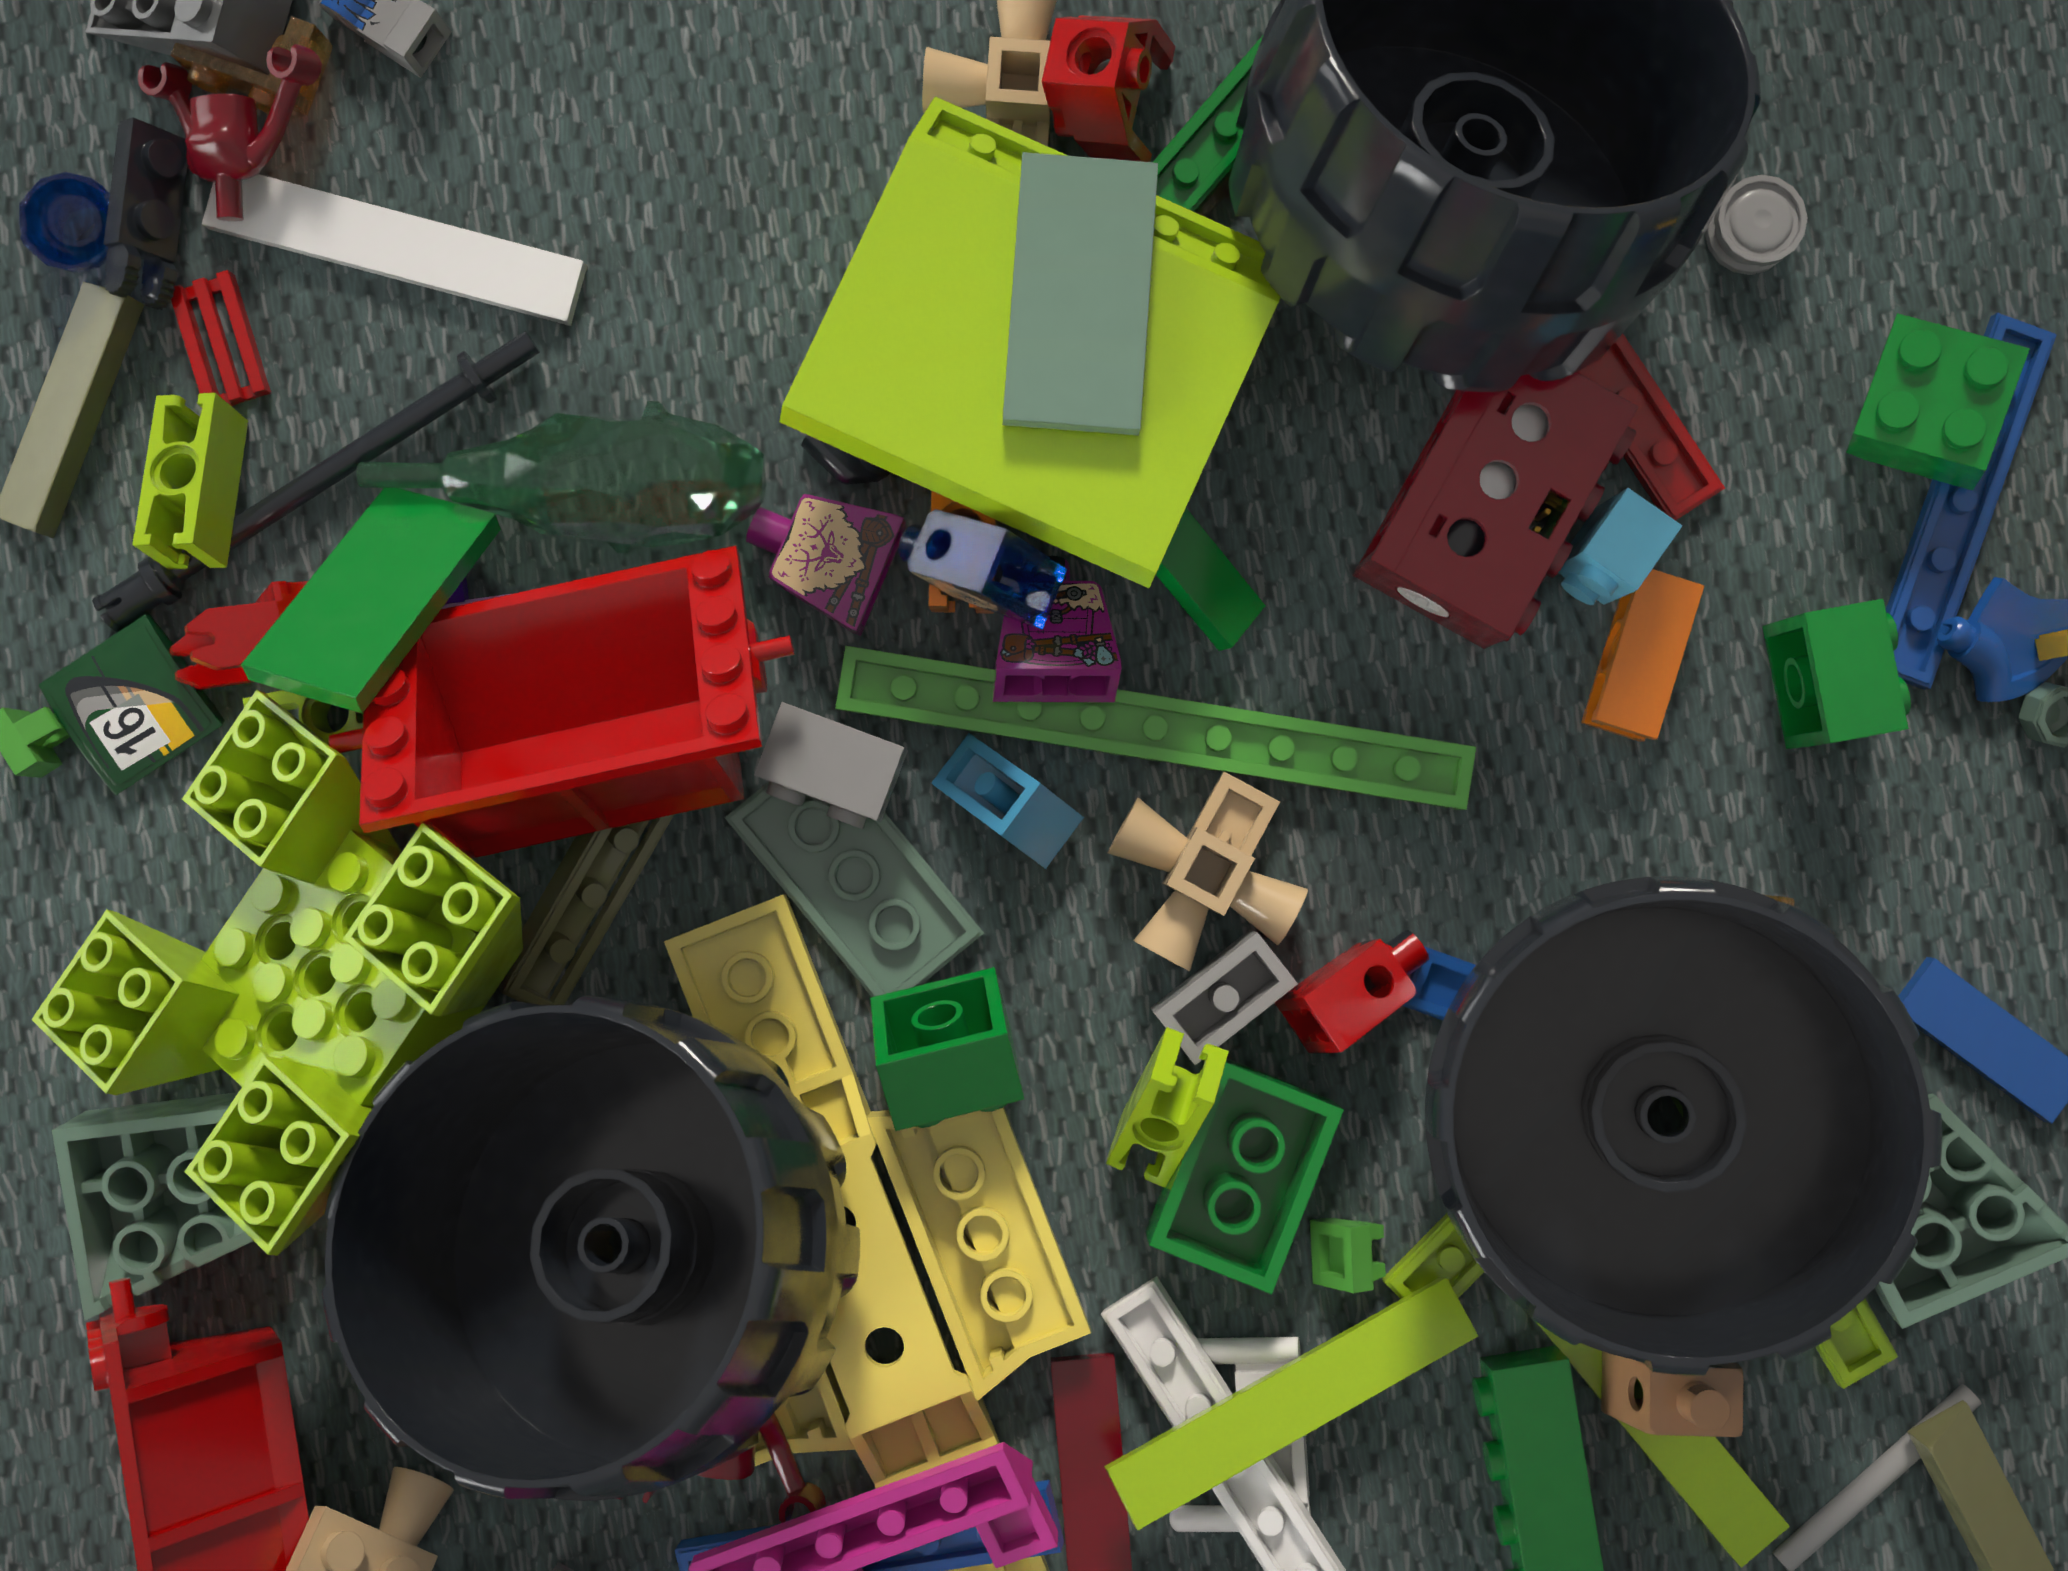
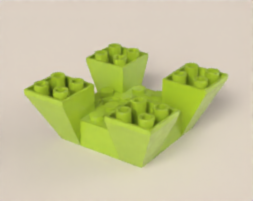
(311, 987)

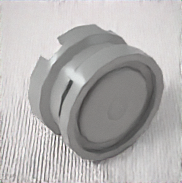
(1757, 225)

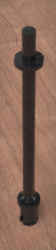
(159, 585)

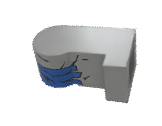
(394, 28)

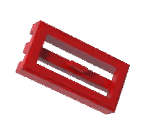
(203, 292)

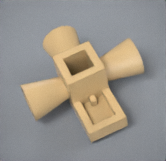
(1010, 80)
(1208, 869)
(345, 1544)

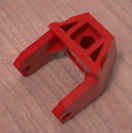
(1103, 105)
(226, 635)

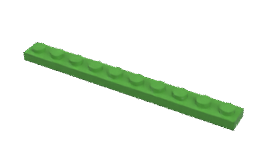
(1163, 731)

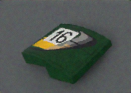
(128, 706)

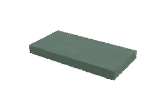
(1080, 294)
(859, 889)

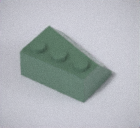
(130, 1196)
(1972, 1230)

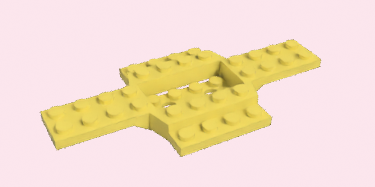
(961, 1196)

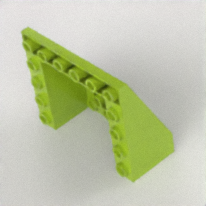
(919, 352)

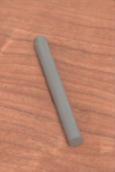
(1860, 1491)

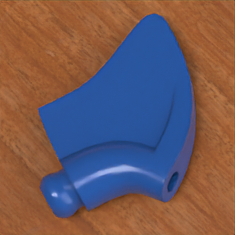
(2000, 641)

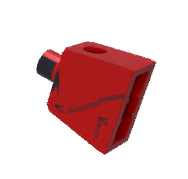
(1333, 1005)

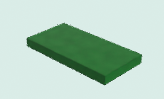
(371, 599)

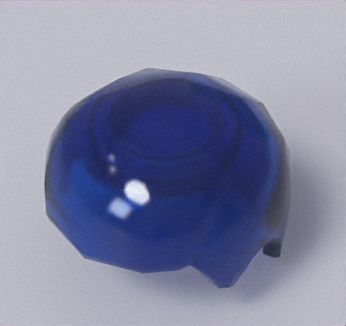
(57, 214)

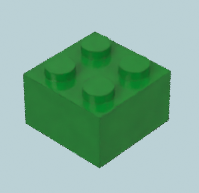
(1937, 401)
(1837, 674)
(945, 1050)

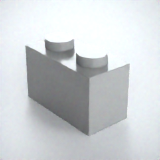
(830, 764)
(1225, 994)

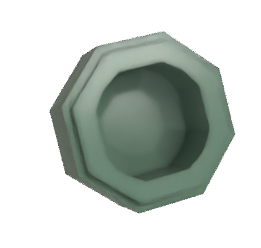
(2046, 714)

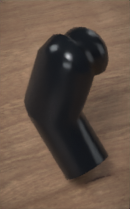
(842, 465)

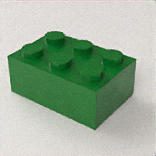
(1246, 1177)

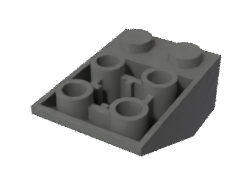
(223, 28)

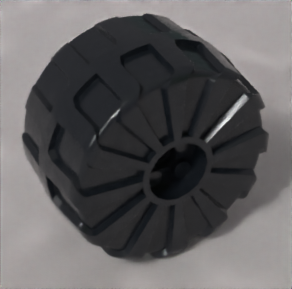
(1488, 171)
(1792, 1146)
(481, 1255)

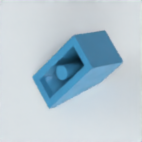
(1007, 800)

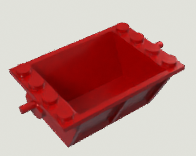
(569, 708)
(200, 1440)

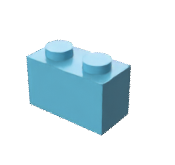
(1617, 548)

